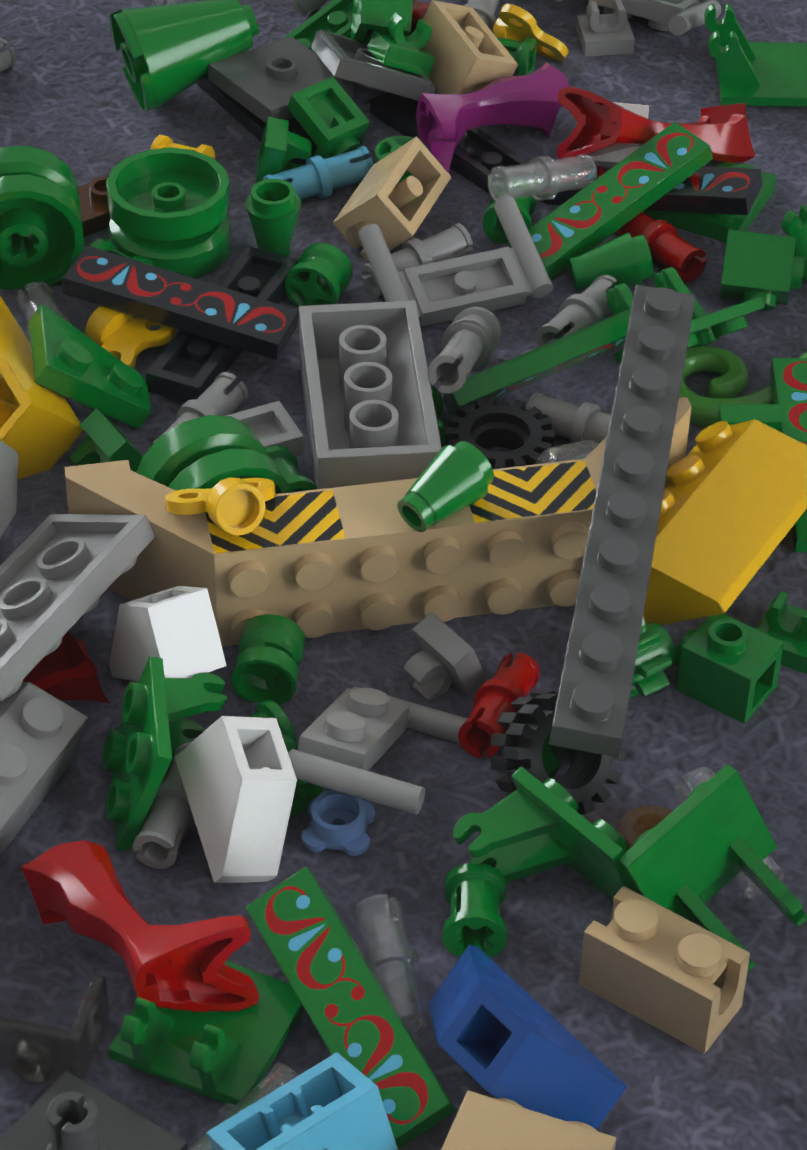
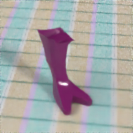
(508, 100)

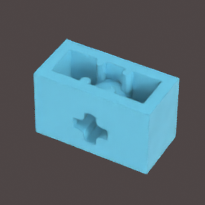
(318, 1110)

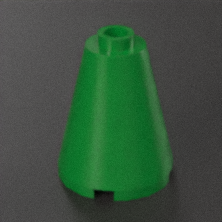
(174, 44)

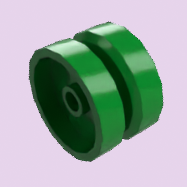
(171, 210)
(37, 217)
(207, 452)

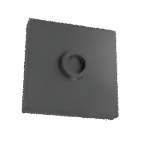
(354, 62)
(269, 75)

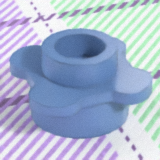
(338, 808)

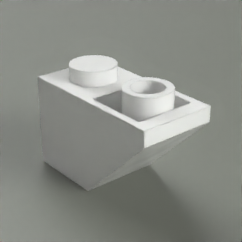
(170, 626)
(240, 796)

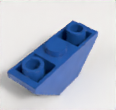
(517, 1045)

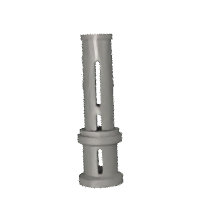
(465, 347)

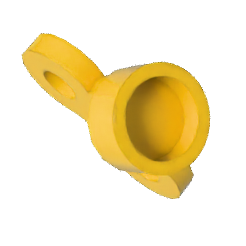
(519, 24)
(125, 335)
(231, 504)

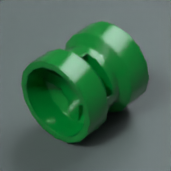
(268, 659)

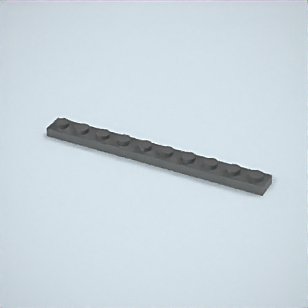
(623, 527)

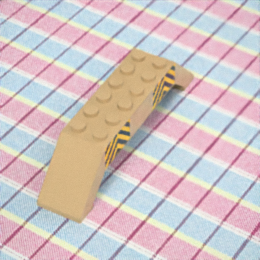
(351, 559)

